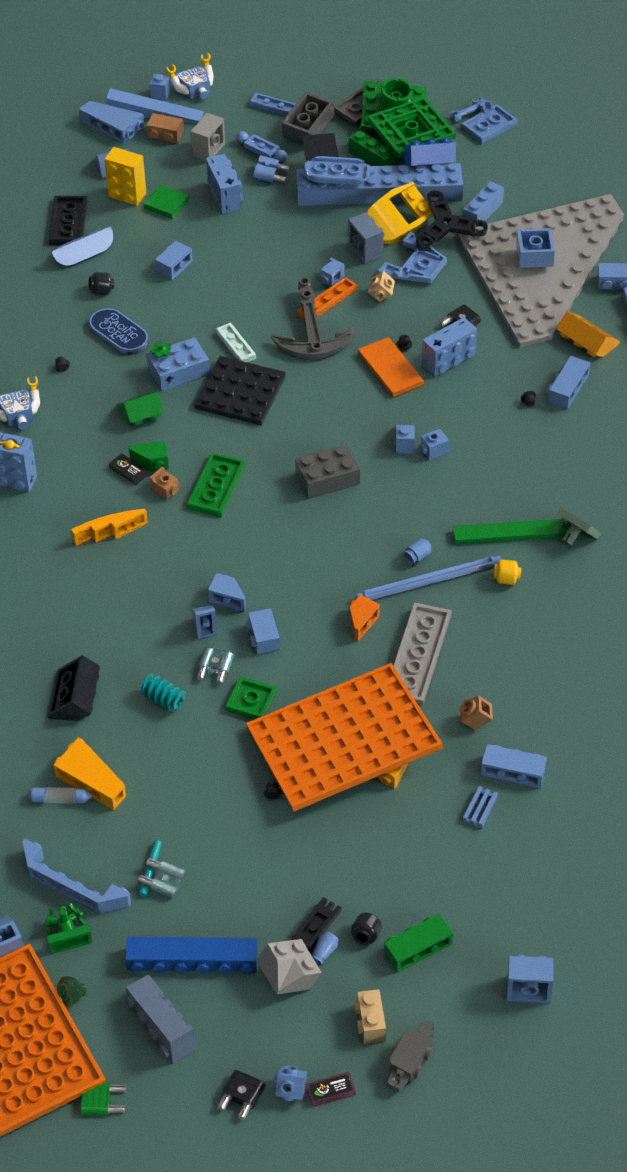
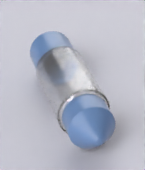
(59, 795)

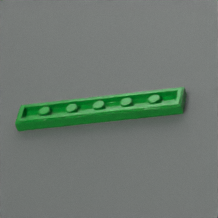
(509, 531)

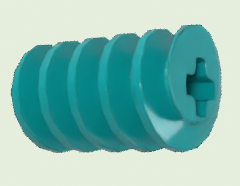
(162, 693)

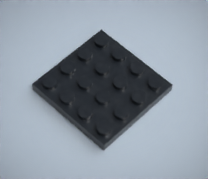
(240, 390)

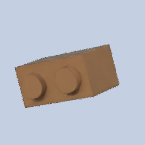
(165, 128)

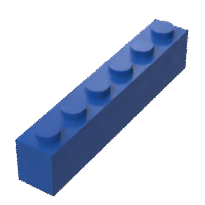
(191, 954)

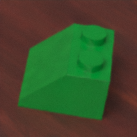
(141, 408)

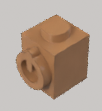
(476, 712)

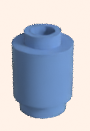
(417, 551)

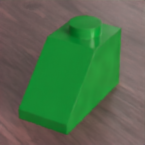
(150, 455)

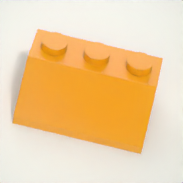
(586, 335)

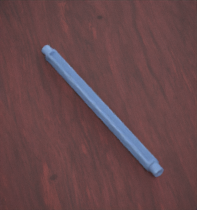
(432, 577)

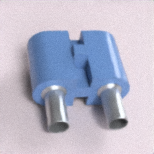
(267, 169)

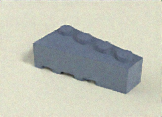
(160, 1017)

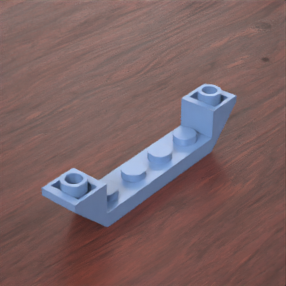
(113, 899)

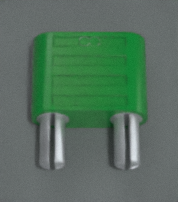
(97, 1100)

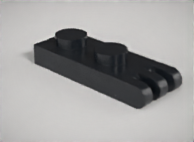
(317, 923)

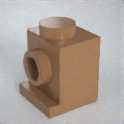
(164, 483)

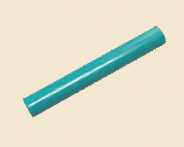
(149, 870)

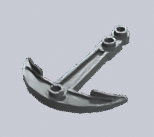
(316, 346)

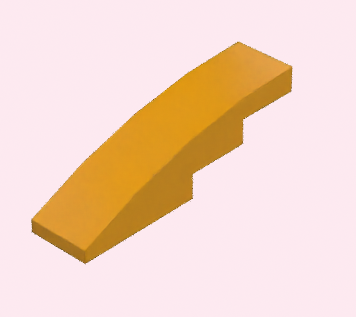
(114, 524)

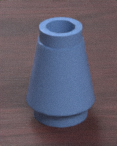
(325, 946)

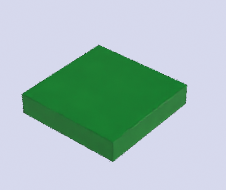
(166, 201)
(251, 698)

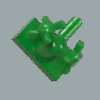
(68, 935)

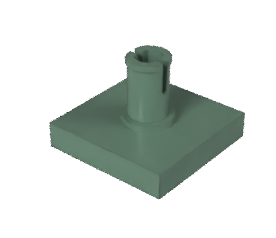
(577, 526)

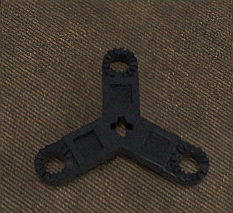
(439, 229)

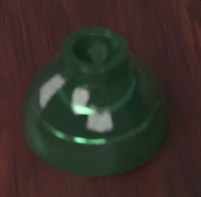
(70, 990)

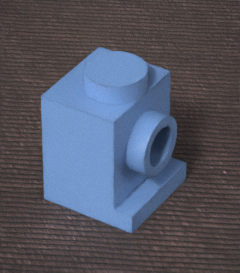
(332, 272)

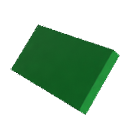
(216, 484)

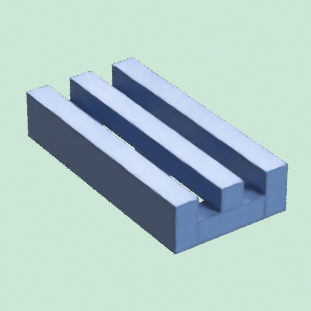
(486, 794)

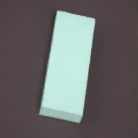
(235, 343)

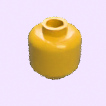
(507, 572)

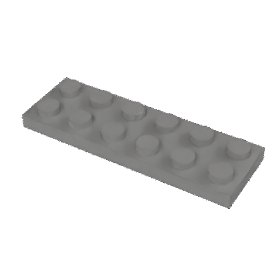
(421, 648)

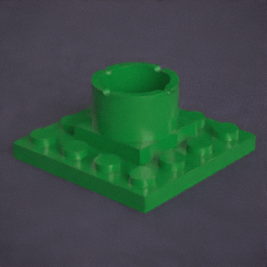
(385, 95)
(408, 123)

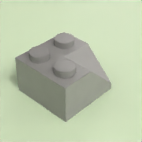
(207, 137)
(288, 966)

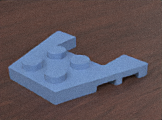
(420, 267)

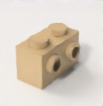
(371, 1016)

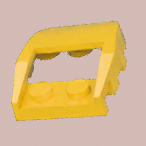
(389, 218)

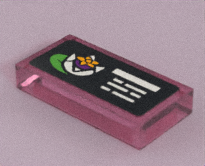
(331, 1089)

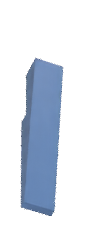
(148, 106)

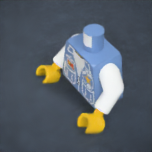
(194, 81)
(20, 406)

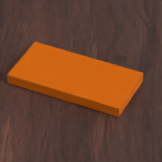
(390, 367)

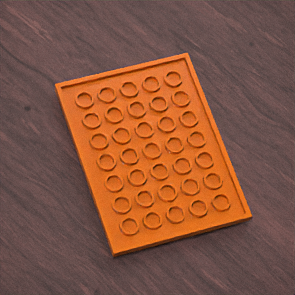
(40, 1046)

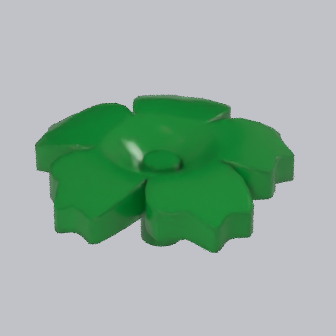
(160, 349)

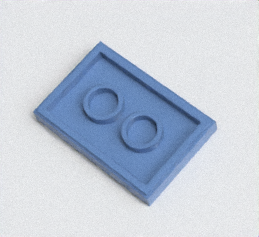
(489, 124)

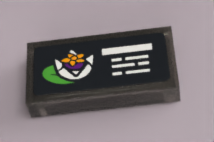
(128, 469)

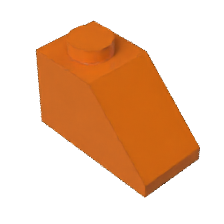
(363, 615)

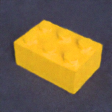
(125, 176)

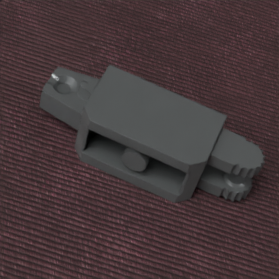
(410, 1055)

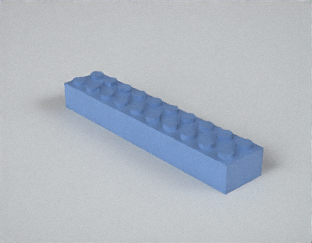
(382, 179)

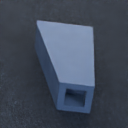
(111, 120)

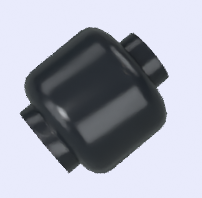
(101, 283)
(366, 928)

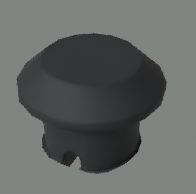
(404, 342)
(61, 364)
(529, 398)
(272, 791)

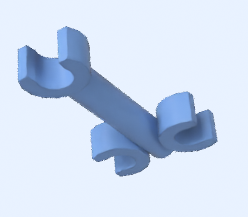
(480, 104)

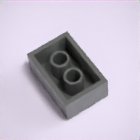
(307, 117)
(327, 471)

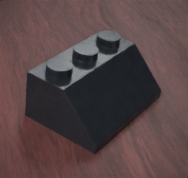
(74, 690)

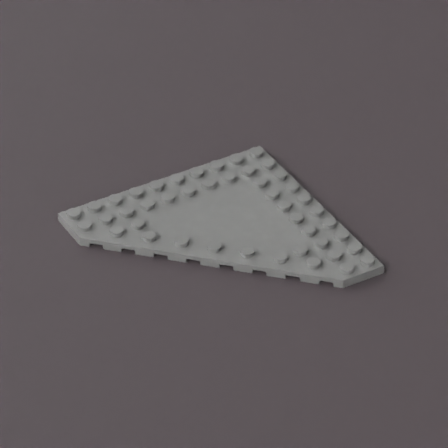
(538, 297)

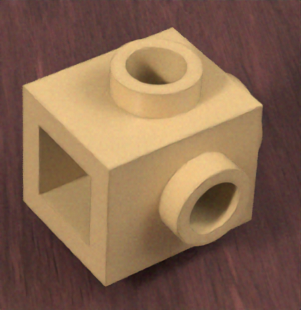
(381, 286)

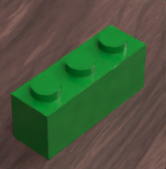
(370, 150)
(418, 942)

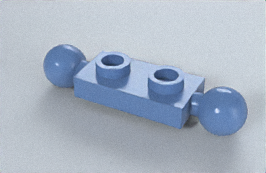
(261, 146)

